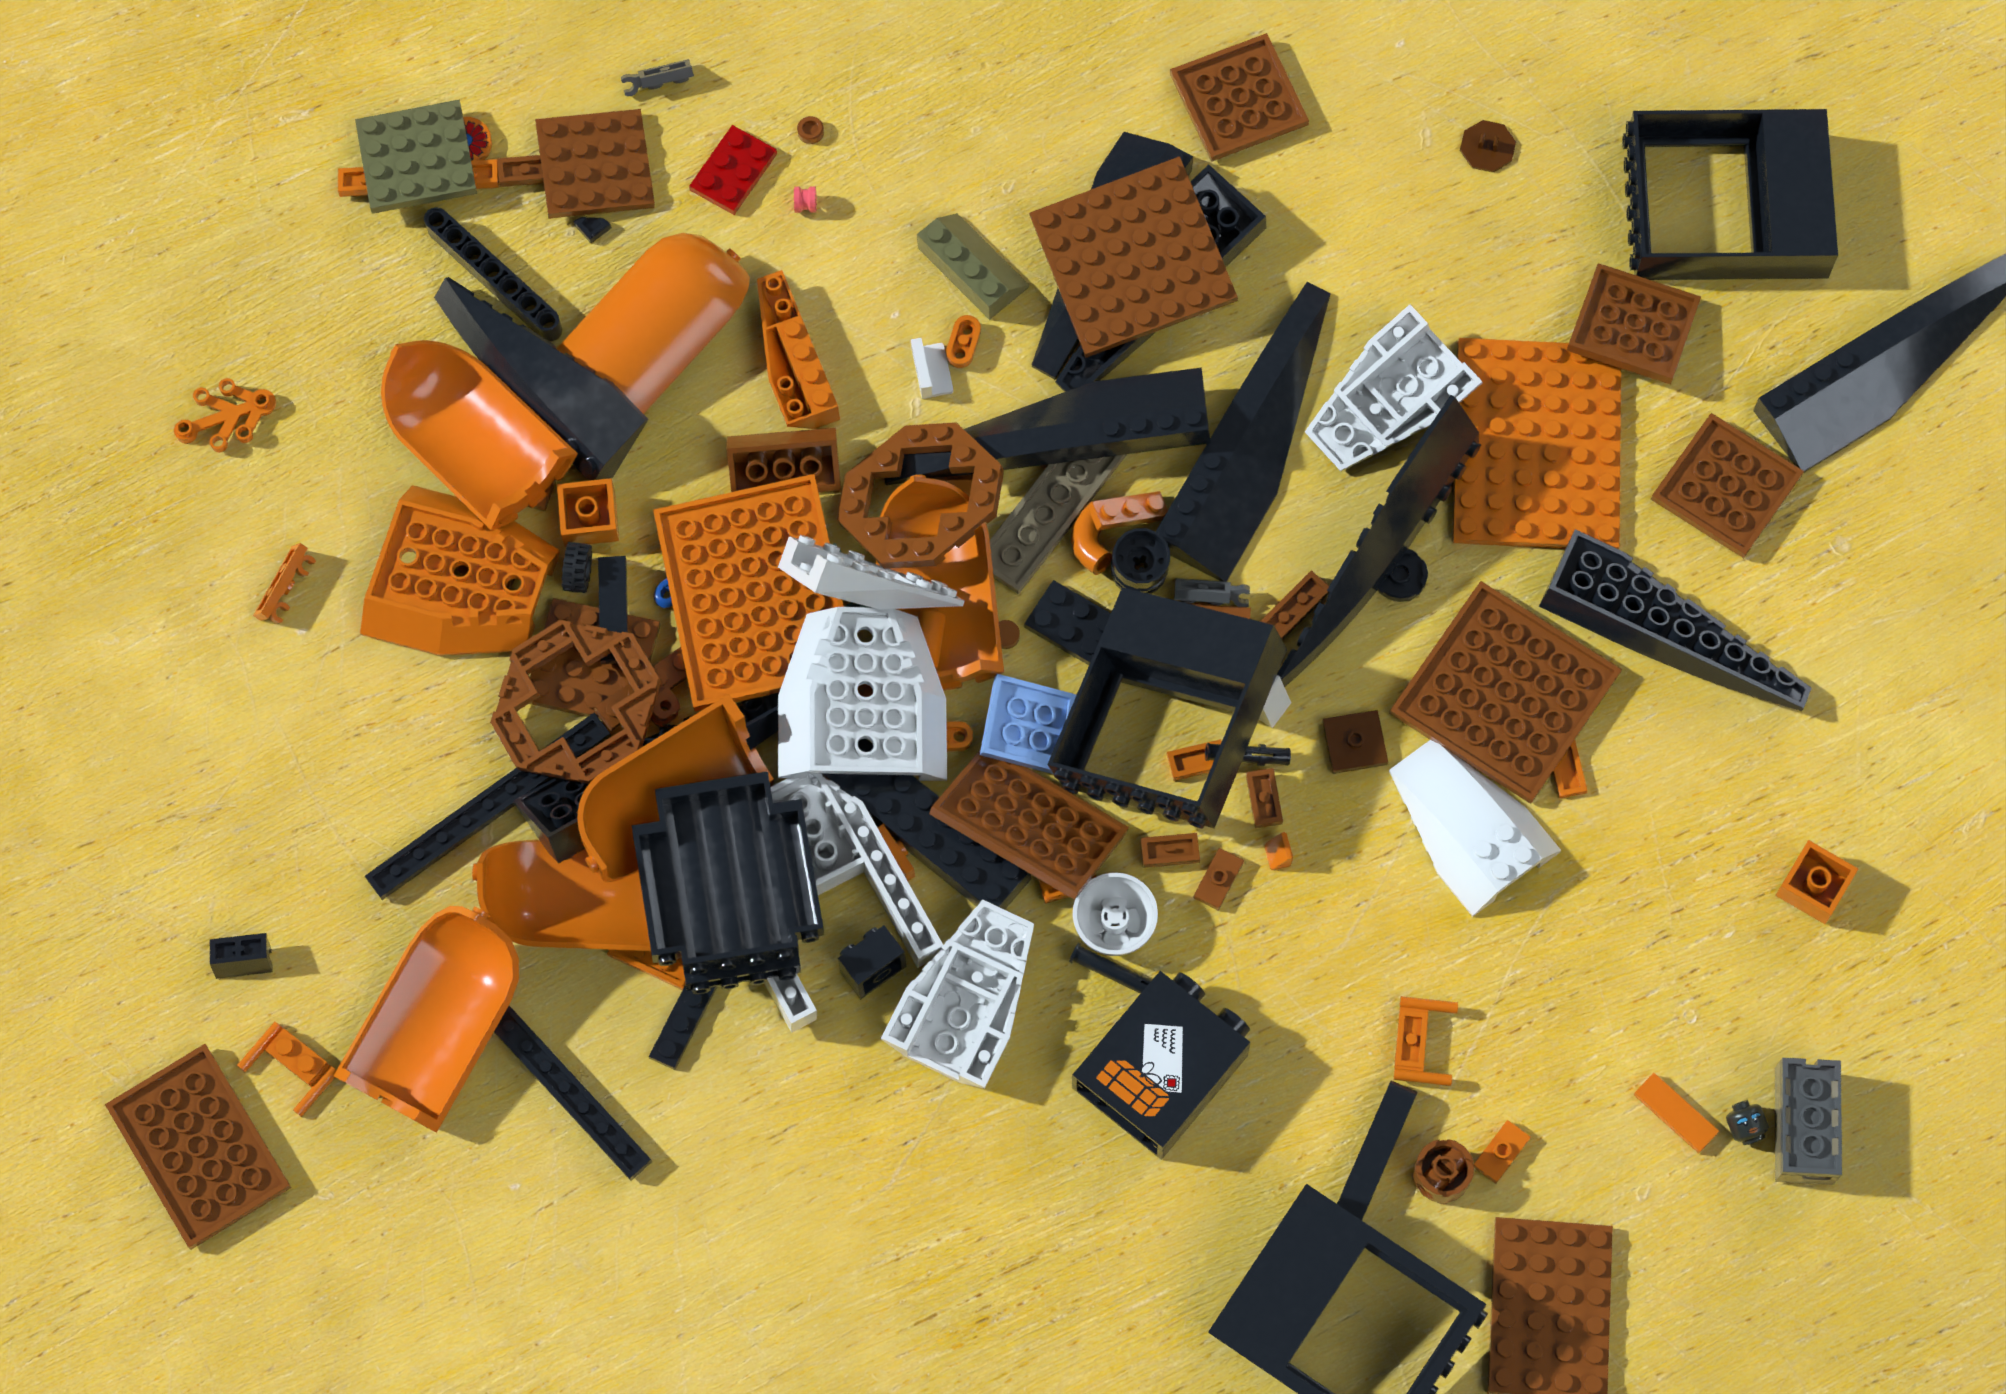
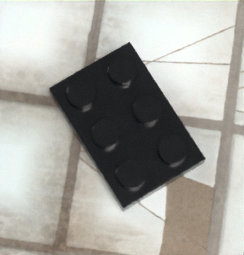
(1068, 621)

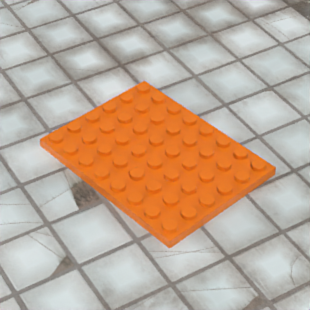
(1545, 446)
(727, 594)

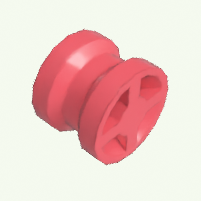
(805, 199)

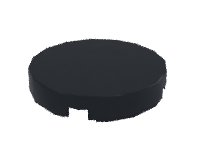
(1404, 586)

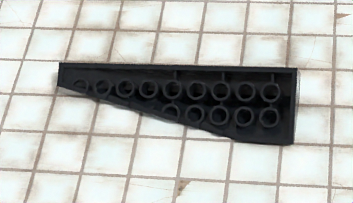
(1128, 156)
(570, 398)
(1627, 605)

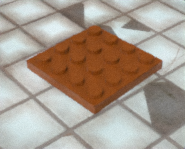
(1239, 97)
(594, 163)
(1634, 323)
(1727, 485)
(567, 681)

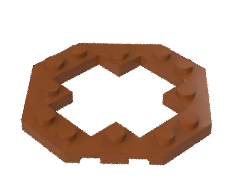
(887, 462)
(519, 690)

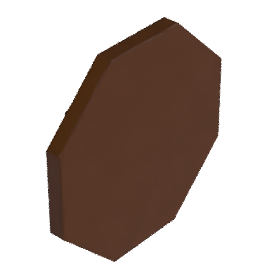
(1487, 146)

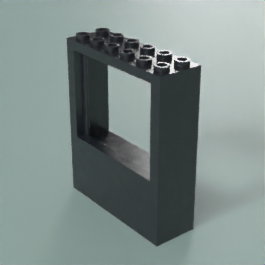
(1786, 192)
(1184, 655)
(1300, 1276)

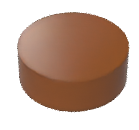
(810, 130)
(1009, 634)

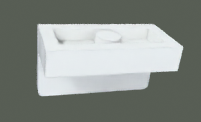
(931, 369)

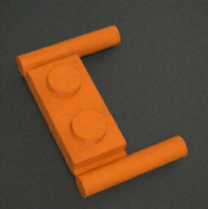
(1412, 1040)
(296, 1058)

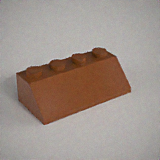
(784, 456)

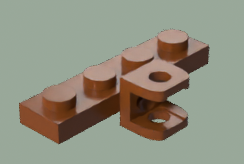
(671, 672)

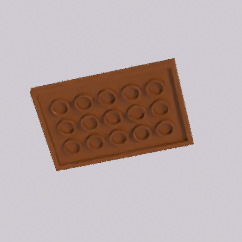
(1030, 822)
(198, 1146)
(1550, 1307)

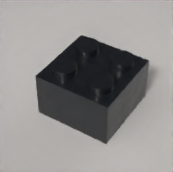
(871, 961)

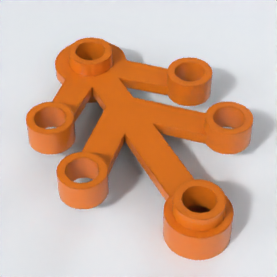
(228, 414)

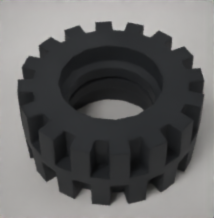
(577, 567)

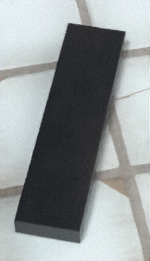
(613, 597)

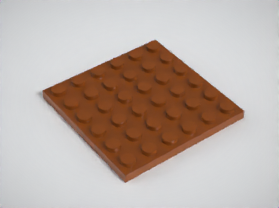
(1133, 257)
(1505, 692)

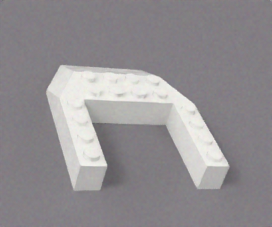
(841, 847)

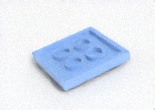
(1024, 722)

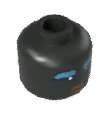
(1747, 1122)

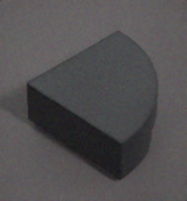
(592, 227)

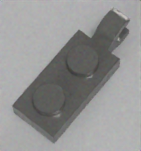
(656, 76)
(1210, 591)

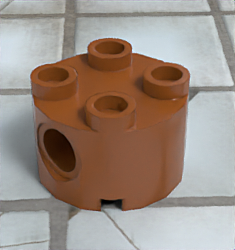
(1443, 1171)

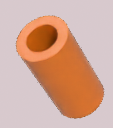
(933, 625)

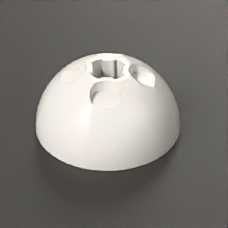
(1121, 901)

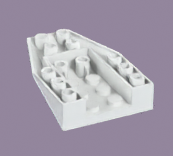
(858, 580)

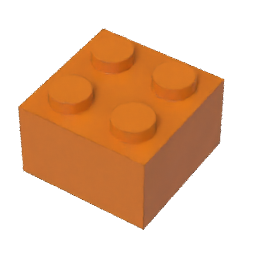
(588, 512)
(1816, 882)

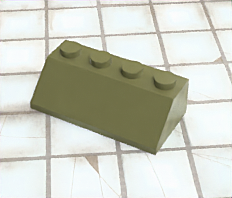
(970, 264)

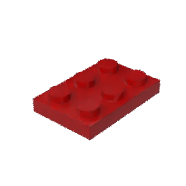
(733, 170)

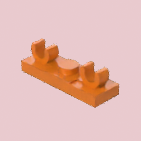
(283, 583)

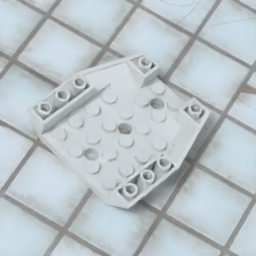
(826, 716)

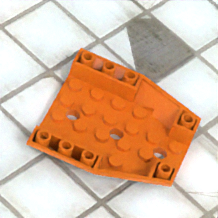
(447, 614)

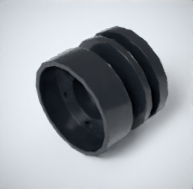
(1138, 547)

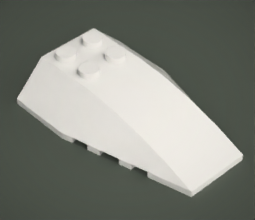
(1390, 391)
(1469, 825)
(965, 998)

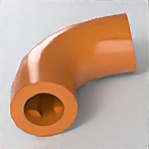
(1086, 544)

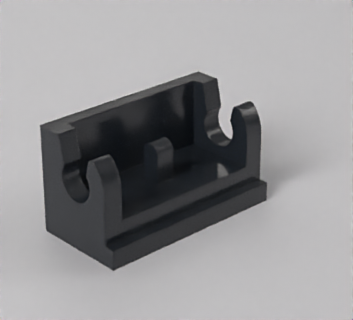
(240, 955)

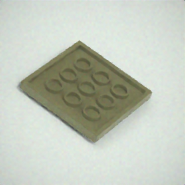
(415, 156)

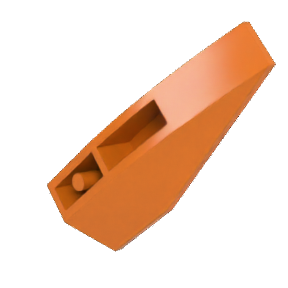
(792, 360)

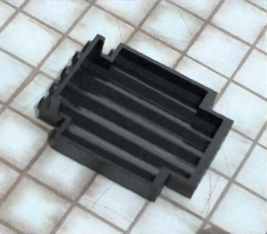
(727, 882)

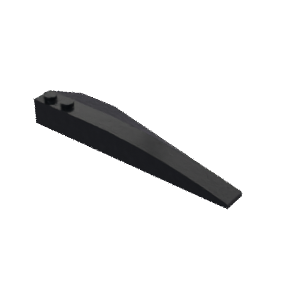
(1233, 226)

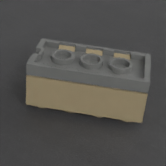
(1808, 1121)

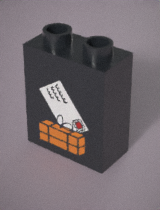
(1162, 1062)

